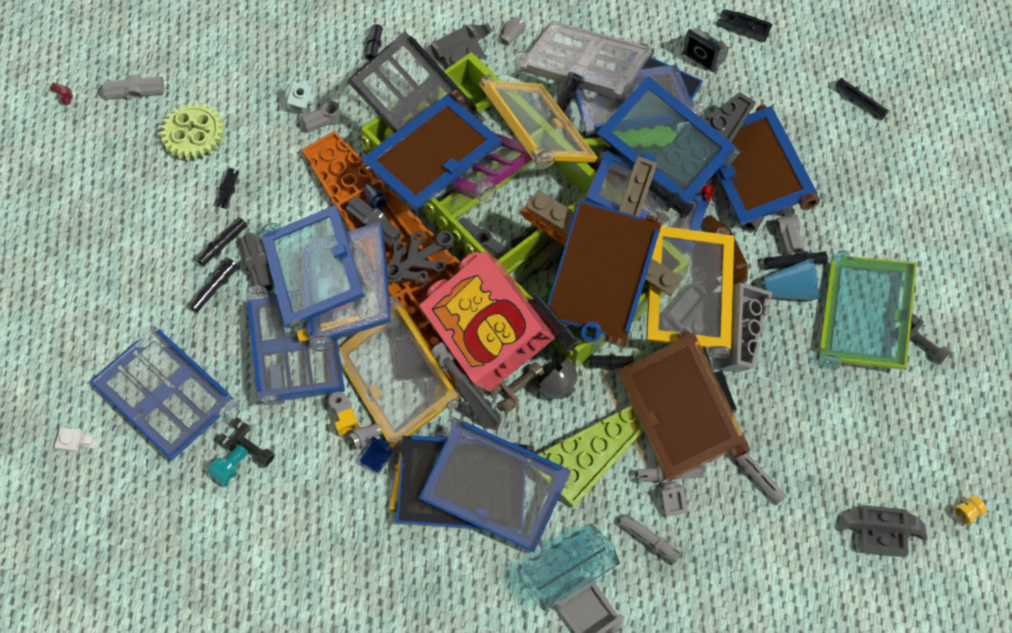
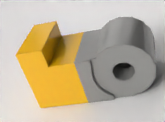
(341, 406)

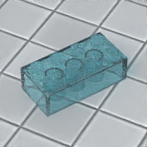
(567, 566)

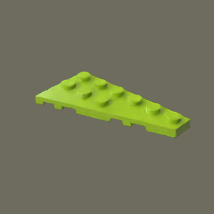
(594, 451)

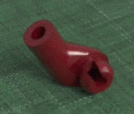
(64, 91)

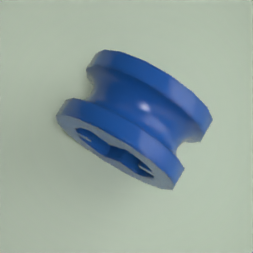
(585, 330)

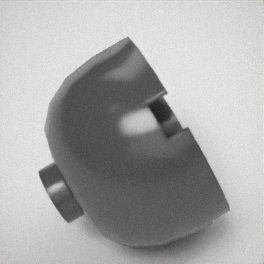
(559, 381)

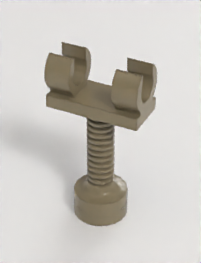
(535, 372)

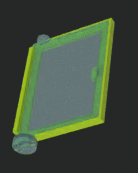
(867, 312)

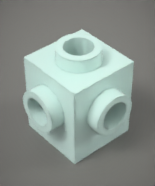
(299, 96)

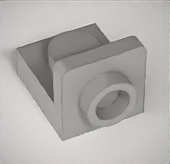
(673, 499)

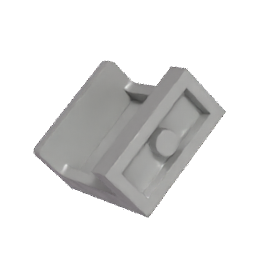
(589, 611)

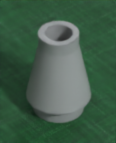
(514, 28)
(361, 436)

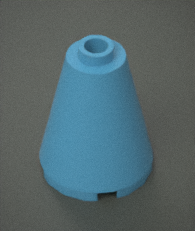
(793, 282)

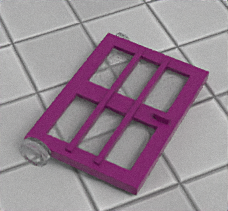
(494, 168)

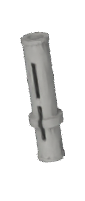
(657, 474)
(765, 482)
(658, 544)

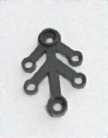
(417, 259)

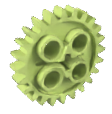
(192, 131)

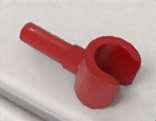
(707, 191)

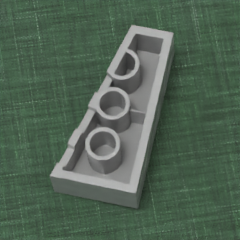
(748, 312)

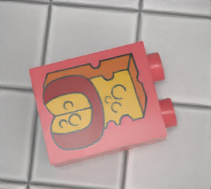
(486, 320)

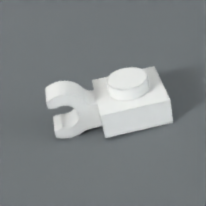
(72, 439)

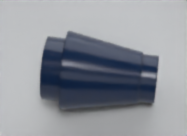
(375, 197)

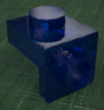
(377, 454)

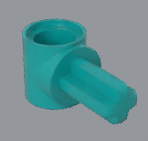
(224, 469)

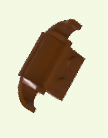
(740, 266)

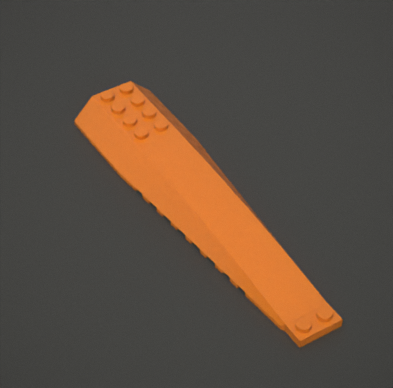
(344, 179)

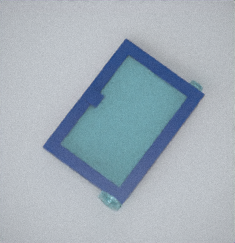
(670, 134)
(311, 266)

